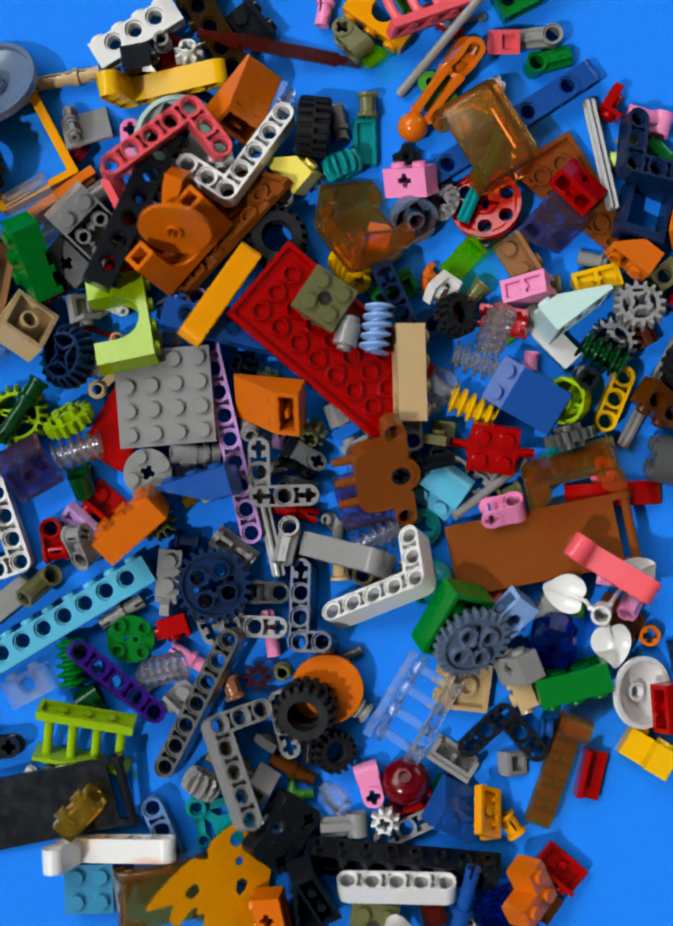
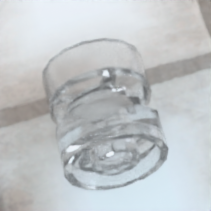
(442, 387)

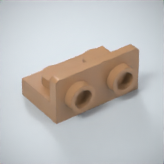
(517, 255)

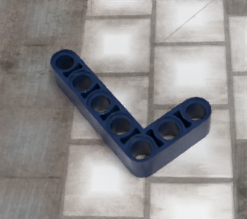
(637, 155)

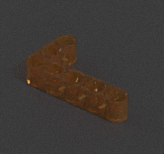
(567, 734)

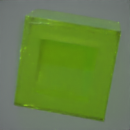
(373, 57)

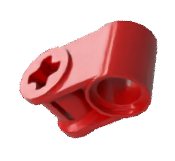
(52, 542)

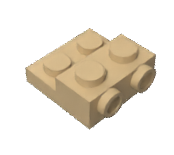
(475, 691)

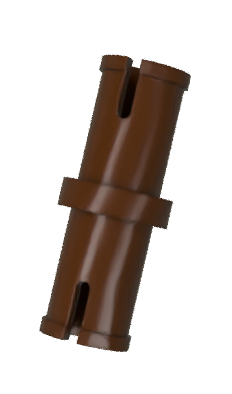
(292, 768)

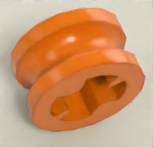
(654, 640)

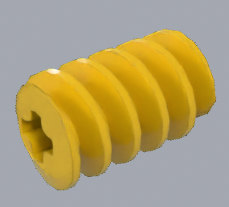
(359, 281)
(471, 407)

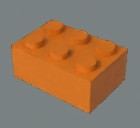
(130, 523)

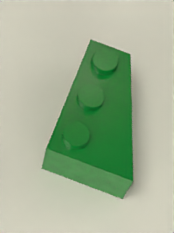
(28, 257)

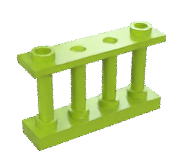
(84, 717)

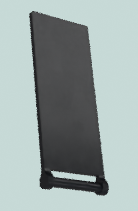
(35, 796)

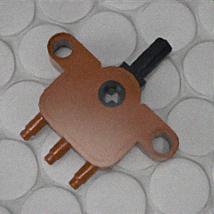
(387, 472)

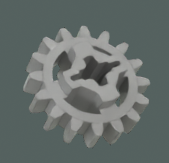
(639, 314)

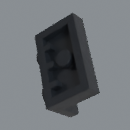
(249, 21)

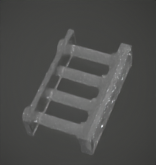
(391, 706)

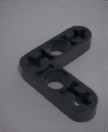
(508, 727)

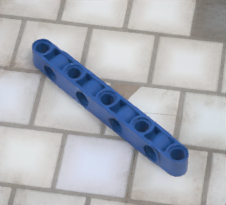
(540, 104)

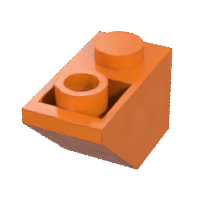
(635, 256)

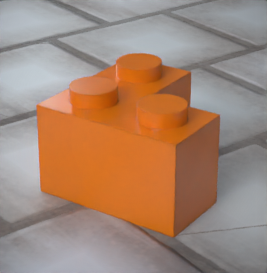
(531, 892)

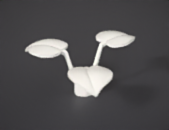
(609, 642)

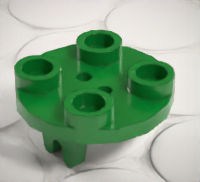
(129, 650)

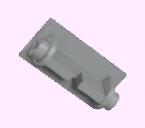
(230, 540)

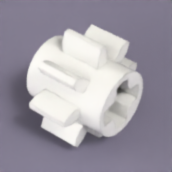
(188, 52)
(385, 820)

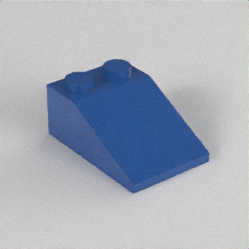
(527, 394)

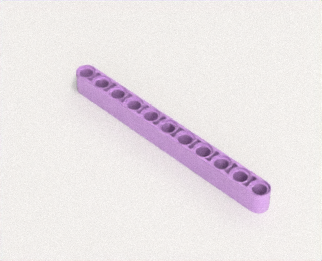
(237, 449)

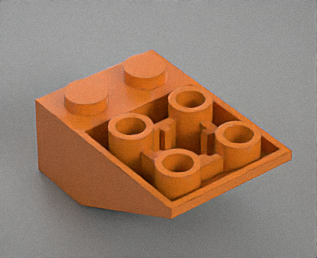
(244, 99)
(271, 403)

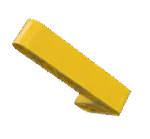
(144, 89)

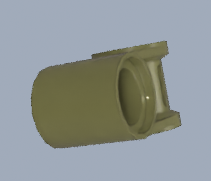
(351, 39)

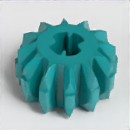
(342, 165)

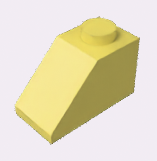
(298, 169)

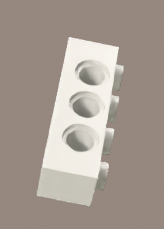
(140, 19)

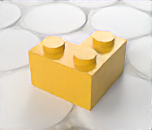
(650, 754)

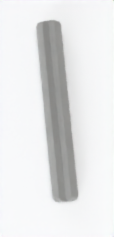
(269, 532)

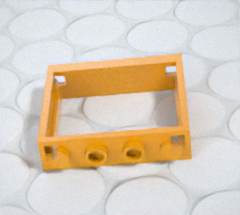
(57, 141)

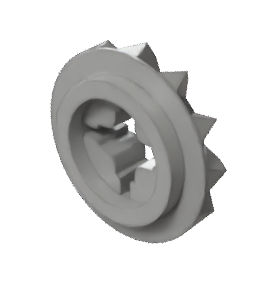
(451, 196)

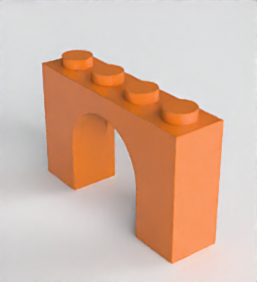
(171, 269)

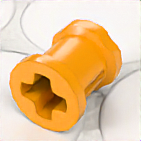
(511, 825)

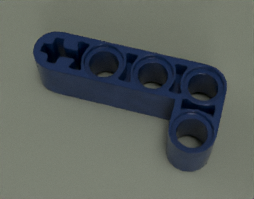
(400, 298)
(310, 607)

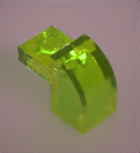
(465, 257)

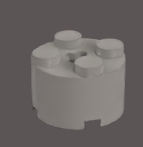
(143, 459)

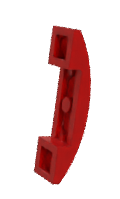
(641, 492)

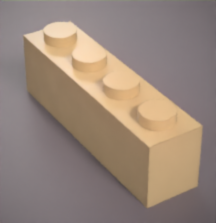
(410, 372)

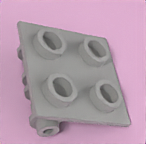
(85, 127)

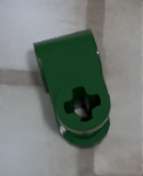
(82, 481)

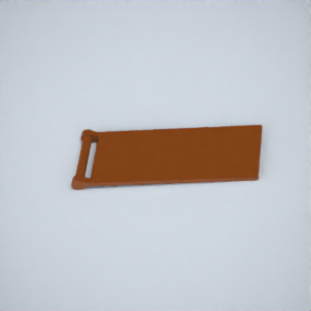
(536, 547)

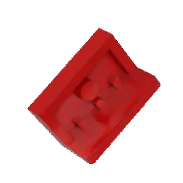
(562, 868)

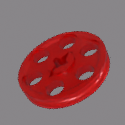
(491, 215)

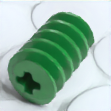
(72, 673)

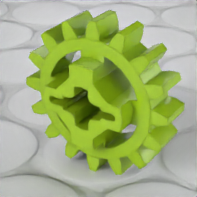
(68, 420)

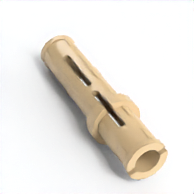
(68, 78)

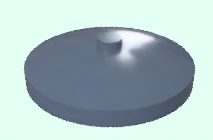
(17, 78)

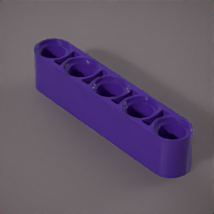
(126, 686)

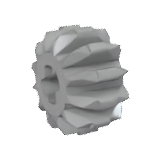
(201, 783)

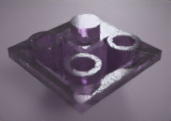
(553, 223)

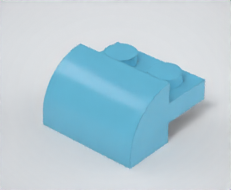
(443, 490)

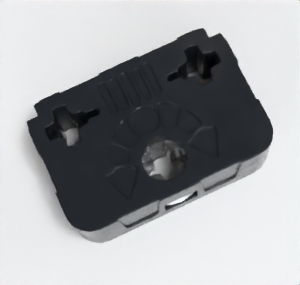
(283, 831)

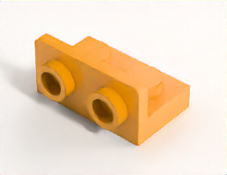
(487, 812)

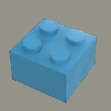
(89, 889)

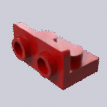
(104, 500)

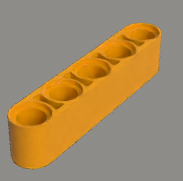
(219, 294)

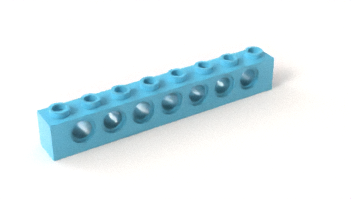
(143, 577)

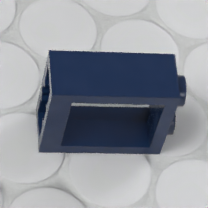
(628, 231)

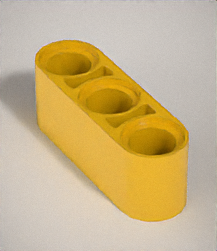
(605, 408)

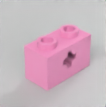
(414, 179)

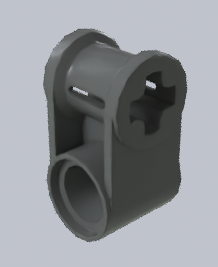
(265, 592)

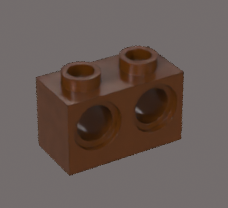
(655, 401)

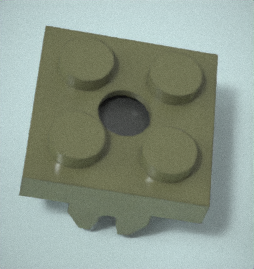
(323, 299)
(372, 914)

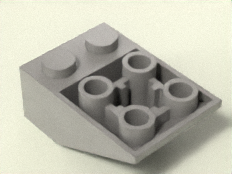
(81, 219)

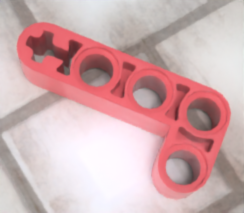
(612, 569)

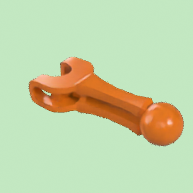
(456, 64)

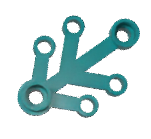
(219, 822)

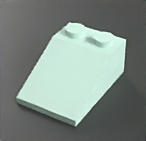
(567, 309)

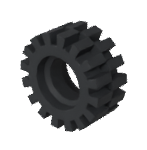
(446, 317)
(342, 760)

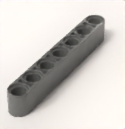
(190, 707)

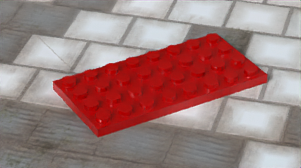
(350, 381)

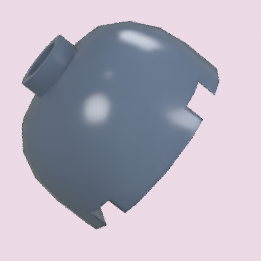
(418, 213)

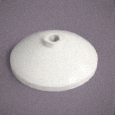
(633, 691)

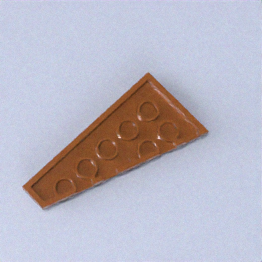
(244, 216)

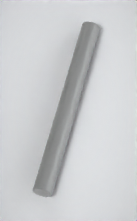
(486, 491)

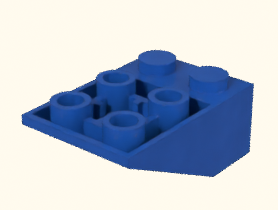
(214, 484)

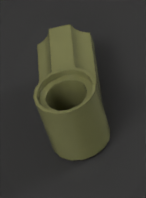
(39, 585)

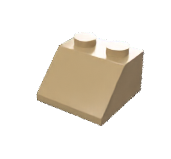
(26, 325)

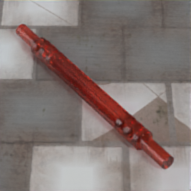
(277, 48)

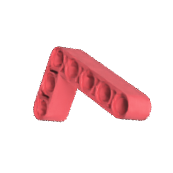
(164, 134)

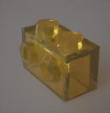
(79, 813)

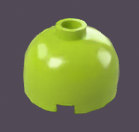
(579, 403)

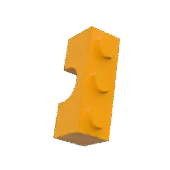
(361, 15)

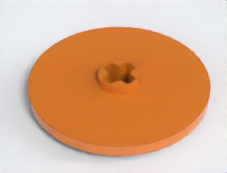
(174, 228)
(340, 675)

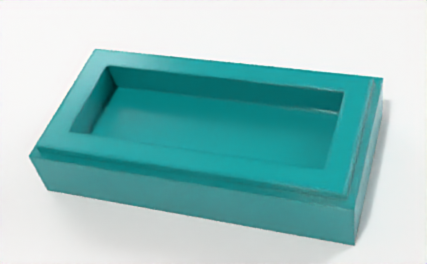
(365, 140)

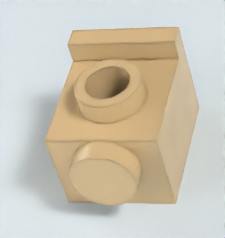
(523, 698)

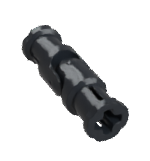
(586, 375)

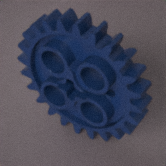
(221, 605)

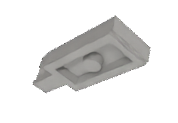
(167, 567)

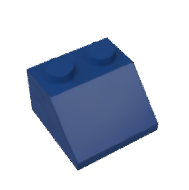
(452, 808)

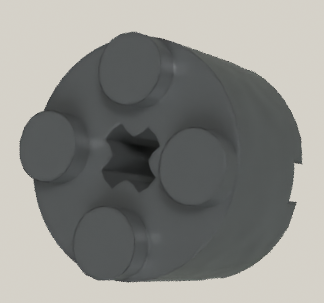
(660, 462)

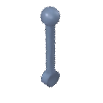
(481, 18)

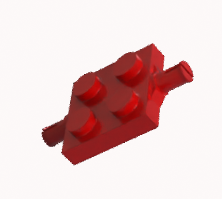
(493, 448)

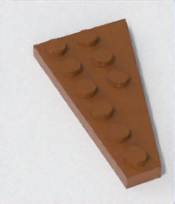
(550, 161)

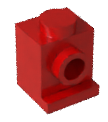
(173, 627)

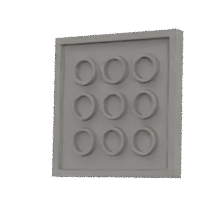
(168, 400)

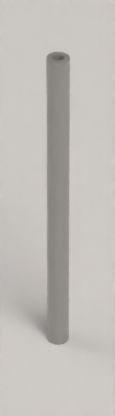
(438, 47)

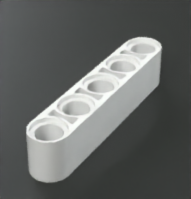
(396, 887)

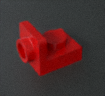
(613, 98)

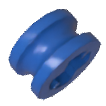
(545, 727)

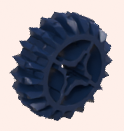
(75, 358)

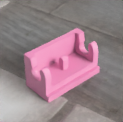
(527, 288)

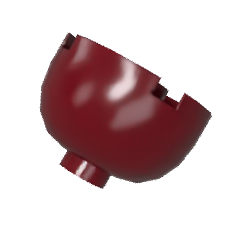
(405, 782)

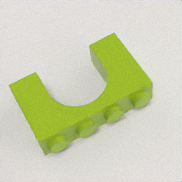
(139, 346)

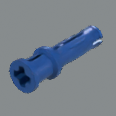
(463, 909)

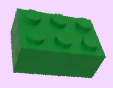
(449, 599)
(579, 681)

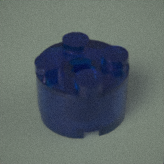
(554, 640)

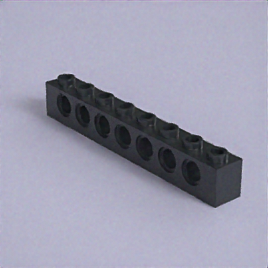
(95, 273)
(340, 854)

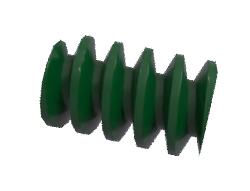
(602, 354)

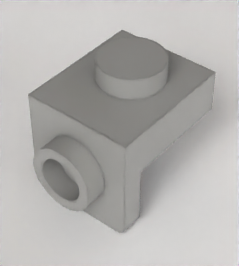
(80, 310)

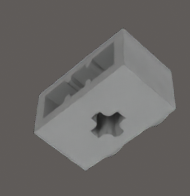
(518, 666)

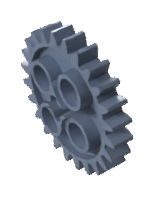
(471, 642)

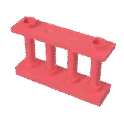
(421, 17)

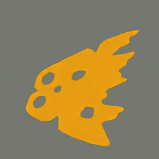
(216, 884)

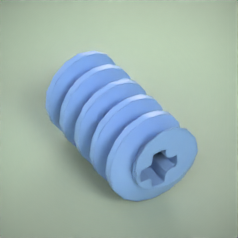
(375, 328)

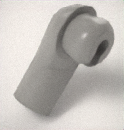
(334, 523)

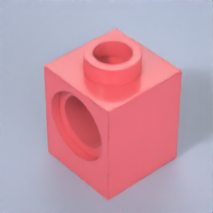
(503, 42)

